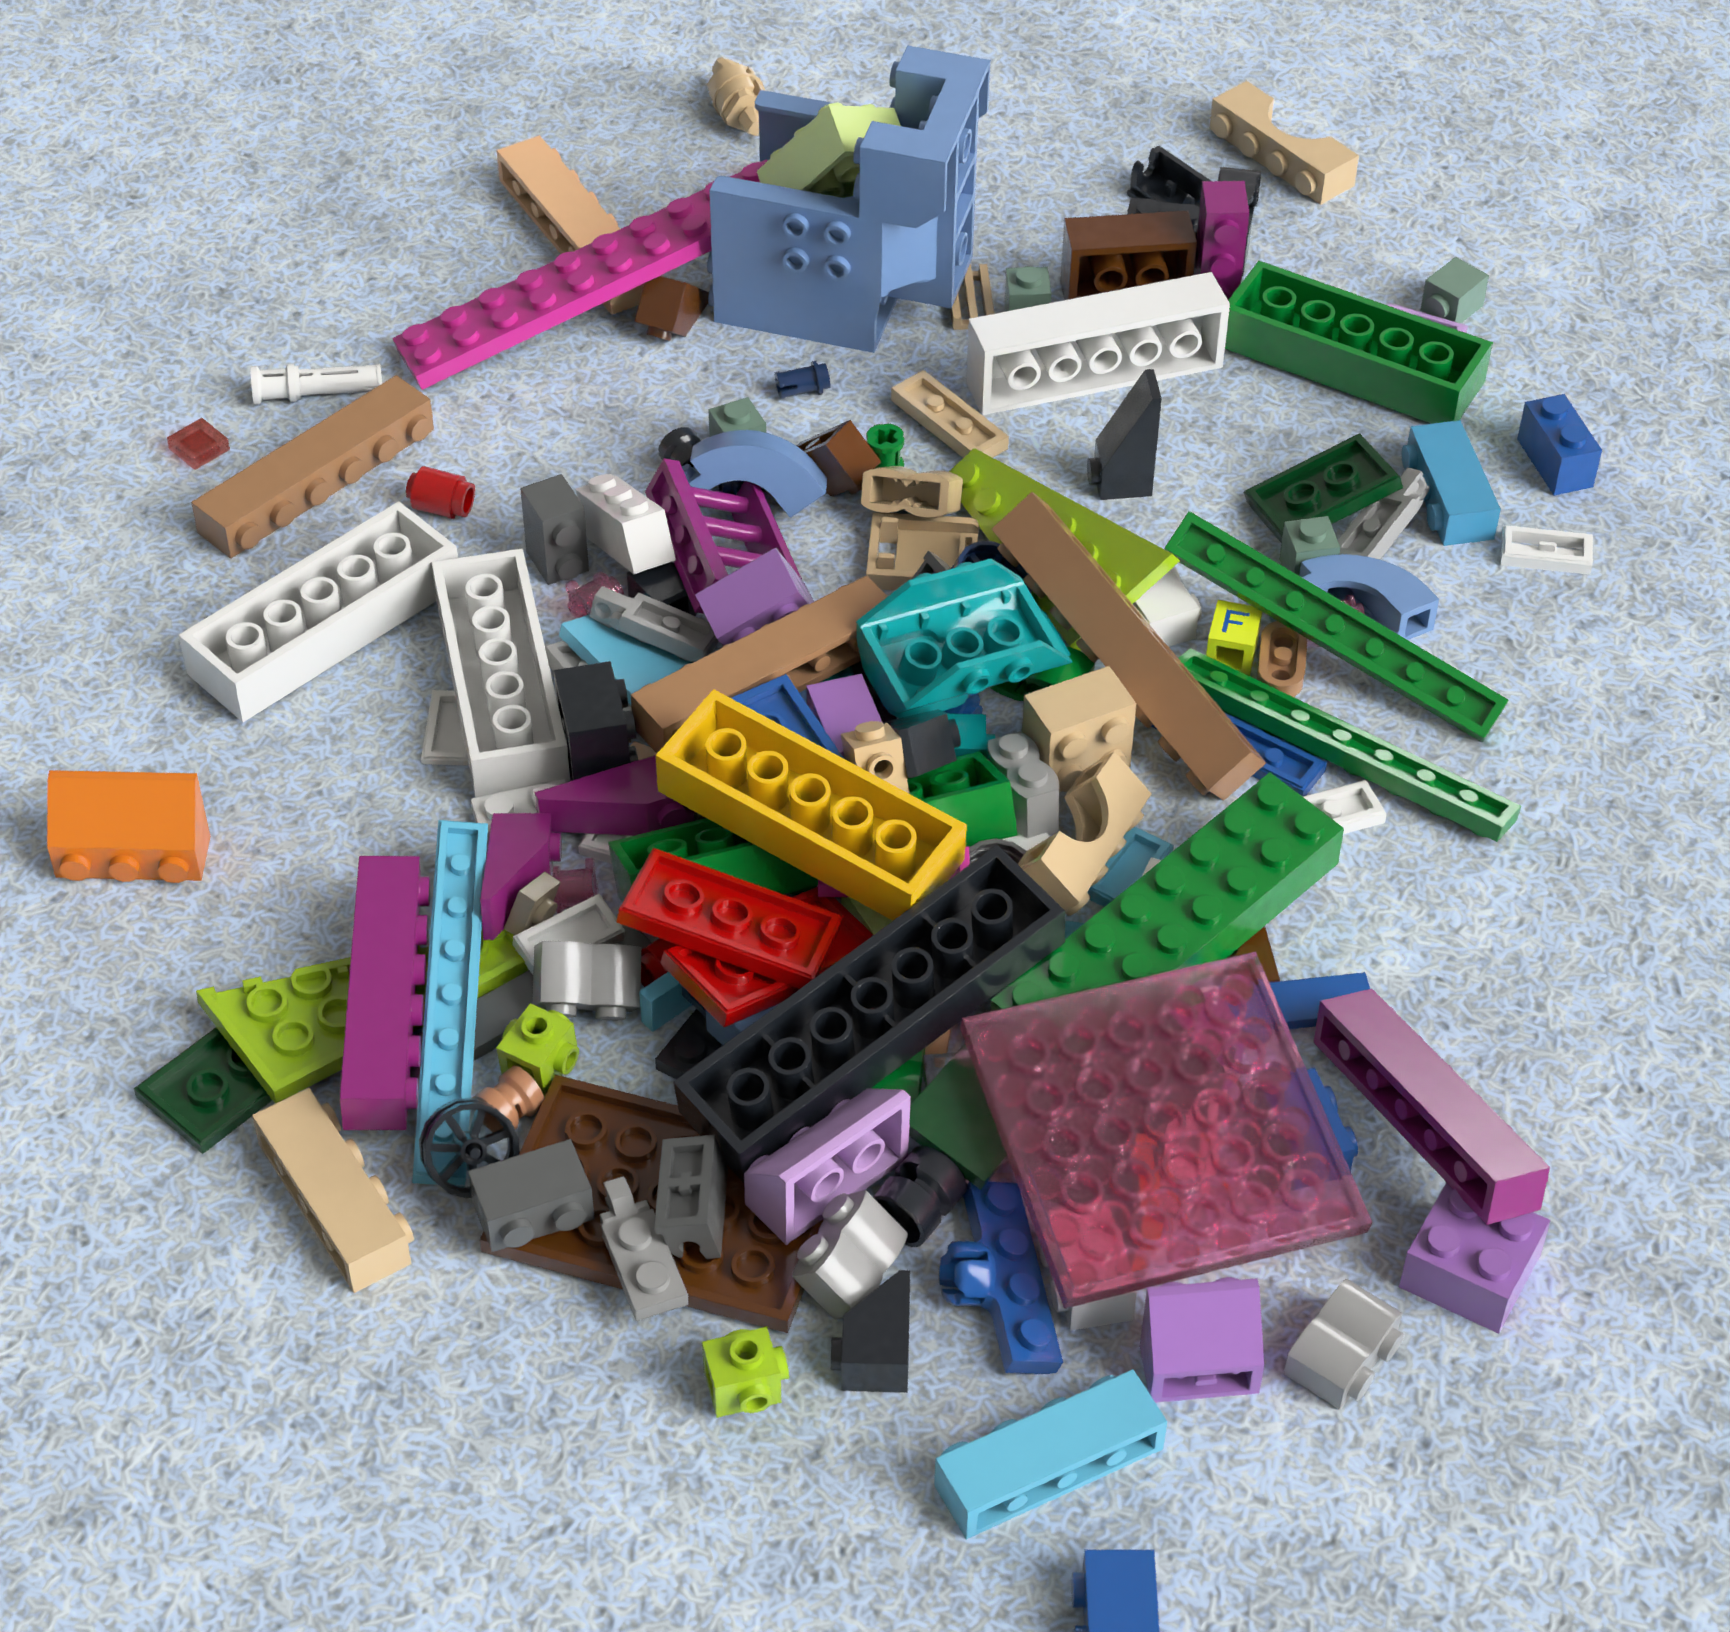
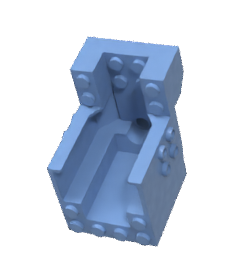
(839, 264)

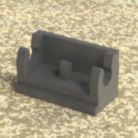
(692, 1194)

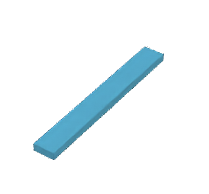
(451, 986)

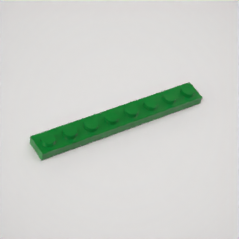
(1336, 627)
(1353, 748)

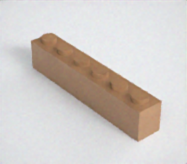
(312, 466)
(804, 645)

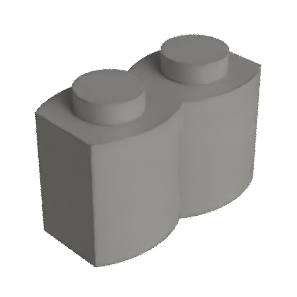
(1032, 783)
(587, 978)
(848, 1252)
(1344, 1344)

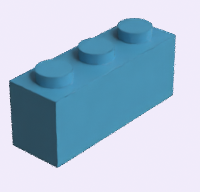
(1459, 494)

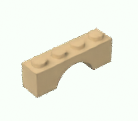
(1313, 166)
(1104, 807)

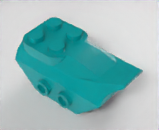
(955, 638)

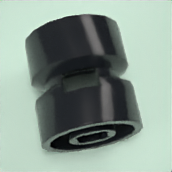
(921, 1192)

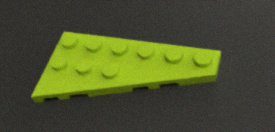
(995, 489)
(295, 1025)

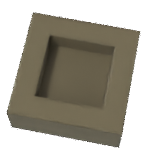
(533, 904)

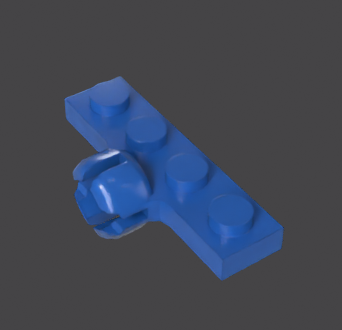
(1004, 1278)

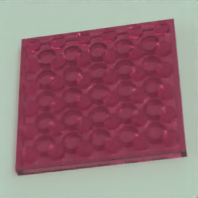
(1162, 1128)

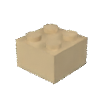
(1080, 723)

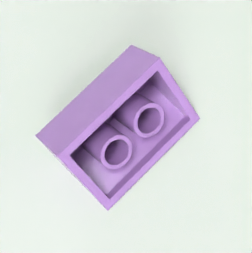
(835, 1156)

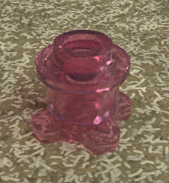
(582, 597)
(575, 885)

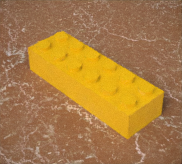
(809, 806)

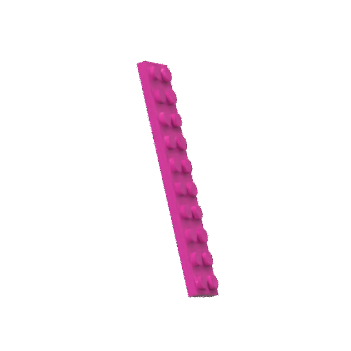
(561, 288)

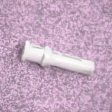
(297, 382)

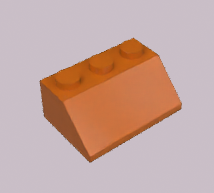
(126, 825)

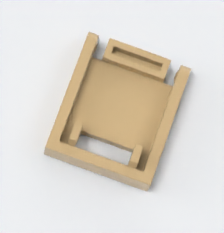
(914, 538)

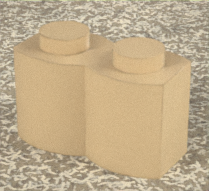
(918, 493)

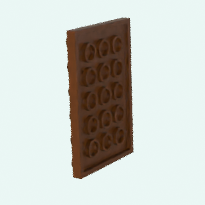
(622, 1137)

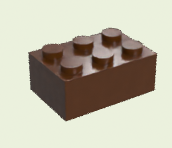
(1125, 251)

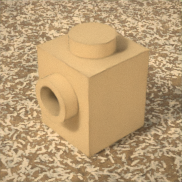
(878, 751)

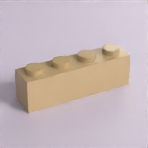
(333, 1189)

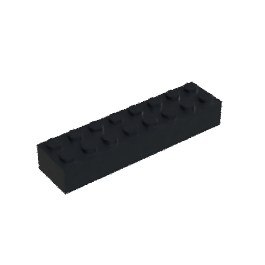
(872, 1009)

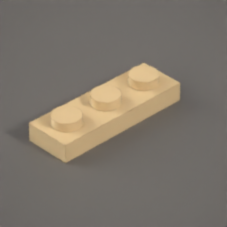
(948, 416)

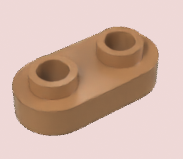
(1282, 658)

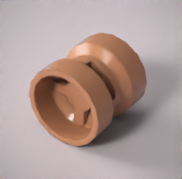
(513, 1096)

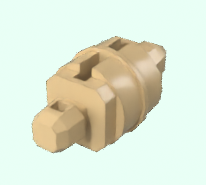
(734, 94)

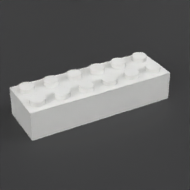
(1096, 342)
(316, 612)
(500, 672)

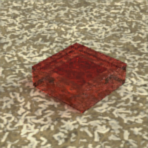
(198, 443)

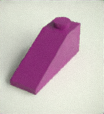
(613, 802)
(517, 853)

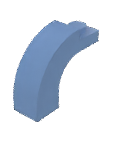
(758, 459)
(1385, 590)

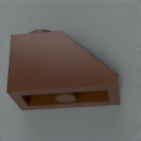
(670, 307)
(841, 456)

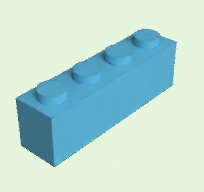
(1049, 1452)

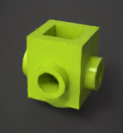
(539, 1044)
(744, 1371)

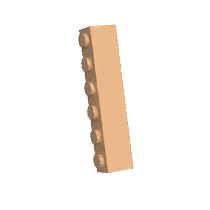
(558, 203)

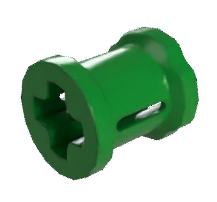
(886, 442)

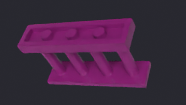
(691, 533)

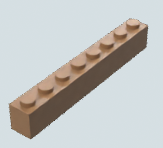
(1126, 642)

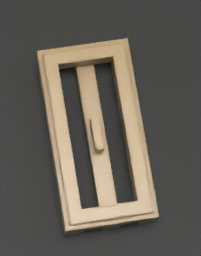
(970, 276)

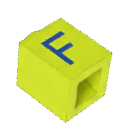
(1234, 635)

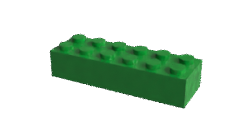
(1356, 344)

